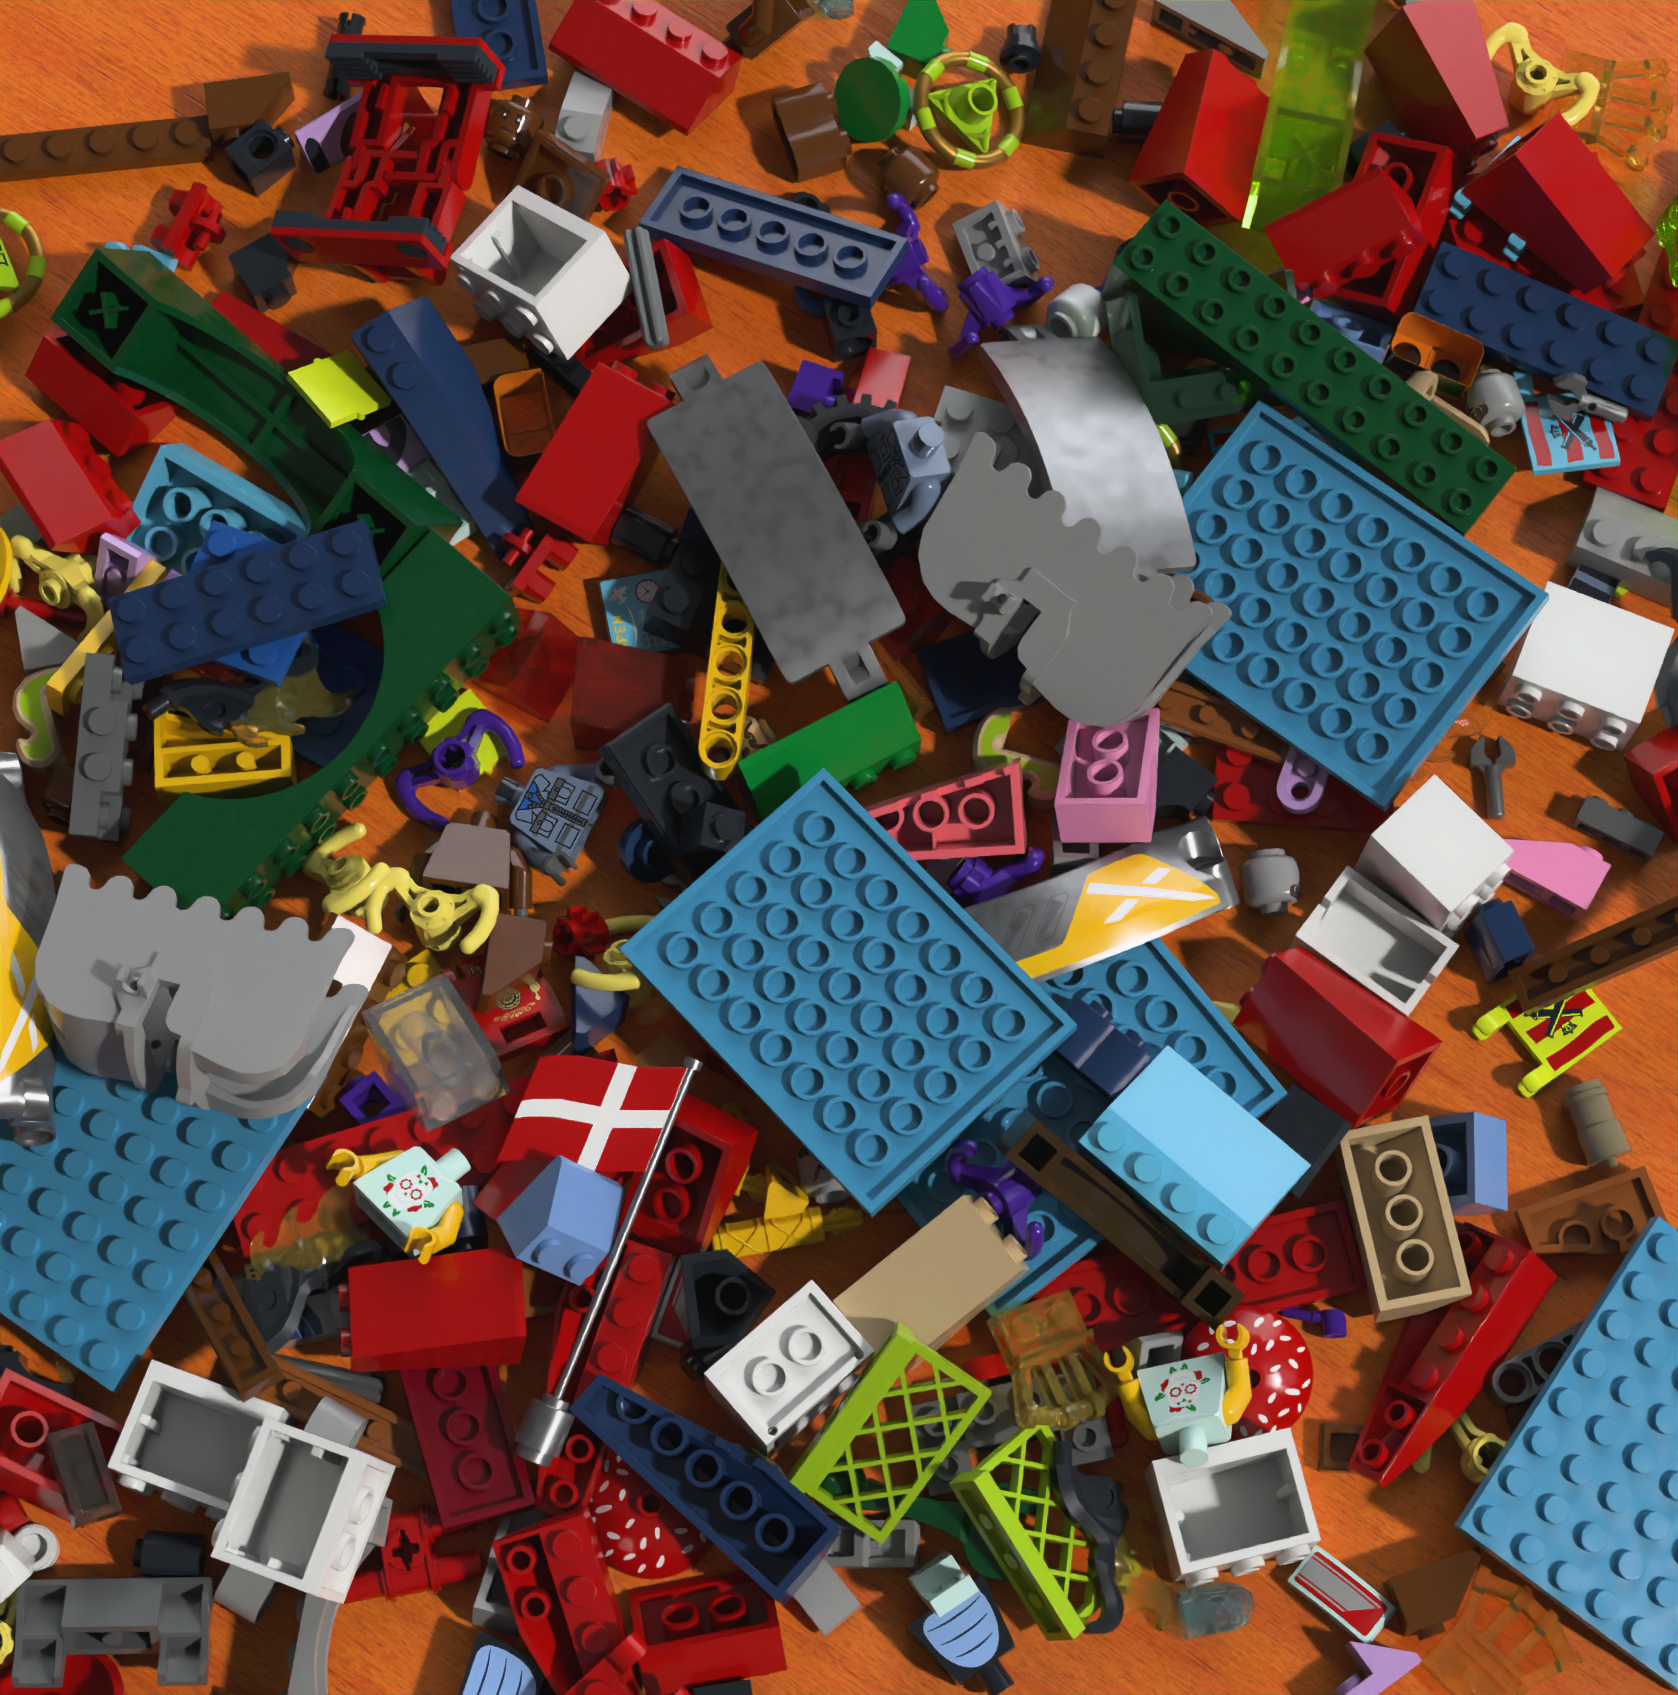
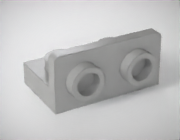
(994, 240)

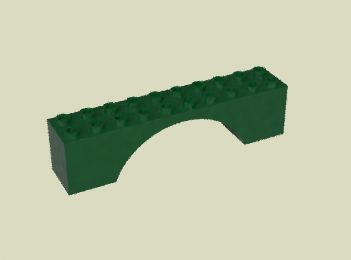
(1220, 307)
(173, 341)
(436, 636)

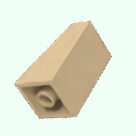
(936, 1278)

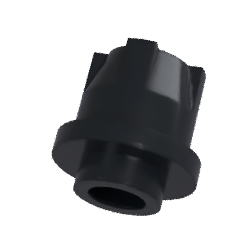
(1020, 49)

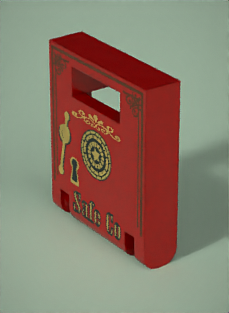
(527, 1003)

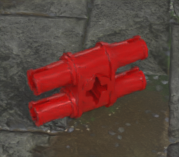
(427, 1568)

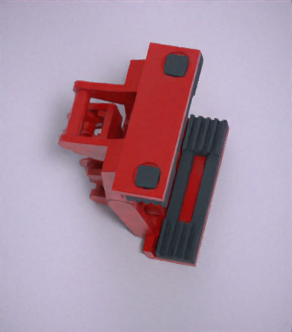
(423, 165)

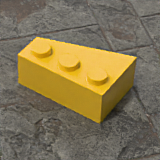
(217, 766)

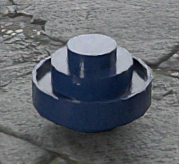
(642, 854)

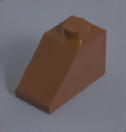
(243, 102)
(511, 959)
(1431, 1593)

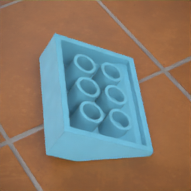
(188, 493)
(1192, 1157)

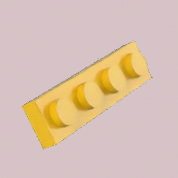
(67, 683)

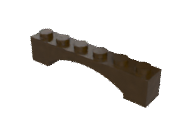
(1119, 1219)

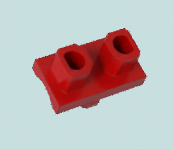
(193, 228)
(527, 578)

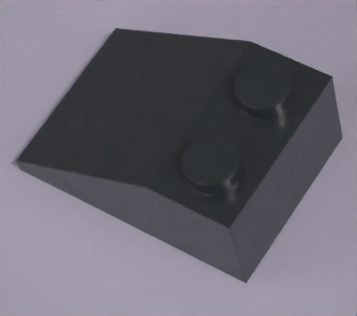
(686, 608)

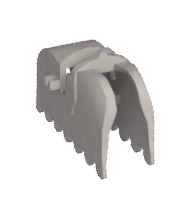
(1101, 636)
(226, 992)

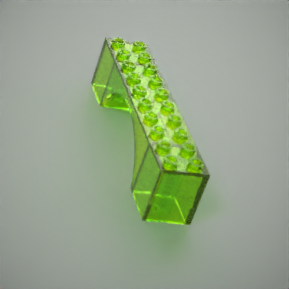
(1309, 107)

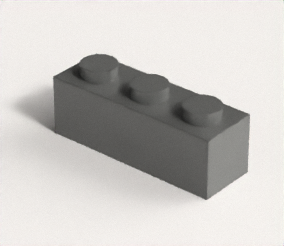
(1617, 828)

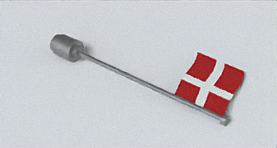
(609, 1122)

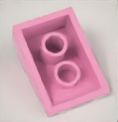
(1109, 781)

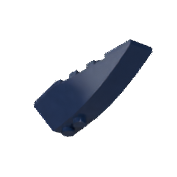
(447, 412)
(716, 1485)

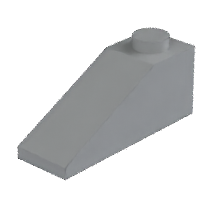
(1215, 26)
(585, 115)

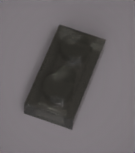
(83, 1475)

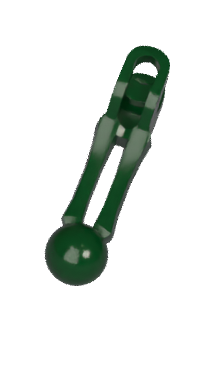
(936, 1512)

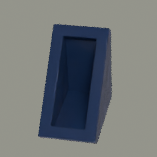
(593, 1012)

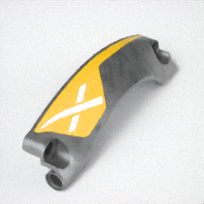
(1112, 902)
(26, 906)

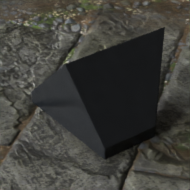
(721, 1297)

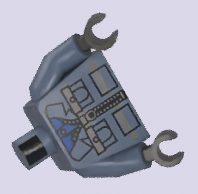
(908, 467)
(556, 813)

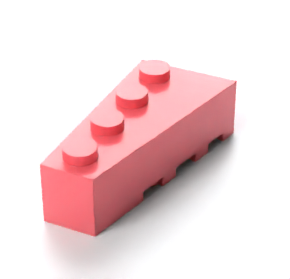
(960, 816)

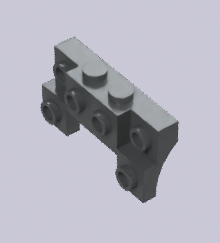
(102, 751)
(996, 1424)
(113, 1618)

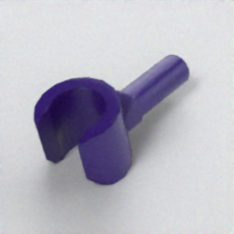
(1332, 1320)

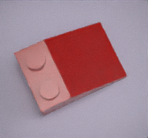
(683, 306)
(692, 1178)

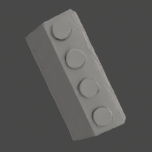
(1617, 537)

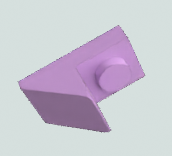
(118, 565)
(1379, 1664)

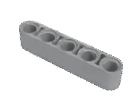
(249, 1592)

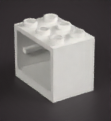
(542, 273)
(1586, 668)
(1436, 857)
(788, 1369)
(188, 1439)
(1233, 1509)
(302, 1510)

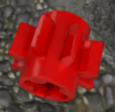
(619, 186)
(580, 934)

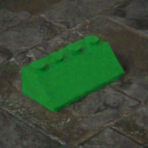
(848, 743)

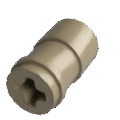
(1596, 1125)

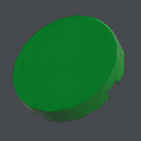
(871, 99)

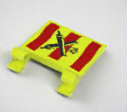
(1553, 1035)

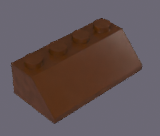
(1079, 75)
(380, 970)

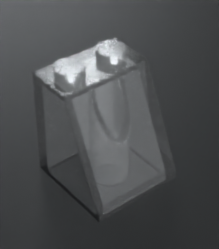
(434, 1053)

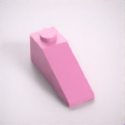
(1557, 874)

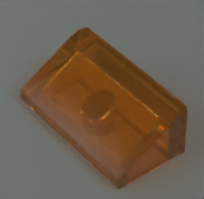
(915, 696)

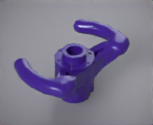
(912, 267)
(991, 304)
(450, 751)
(977, 882)
(1004, 1188)

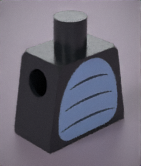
(968, 1641)
(502, 1670)

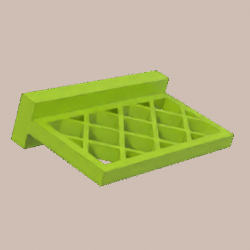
(853, 1412)
(1011, 1543)

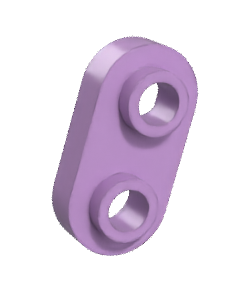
(1301, 772)

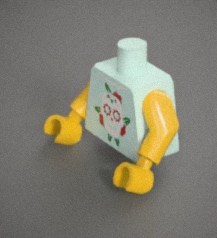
(408, 1195)
(1189, 1400)

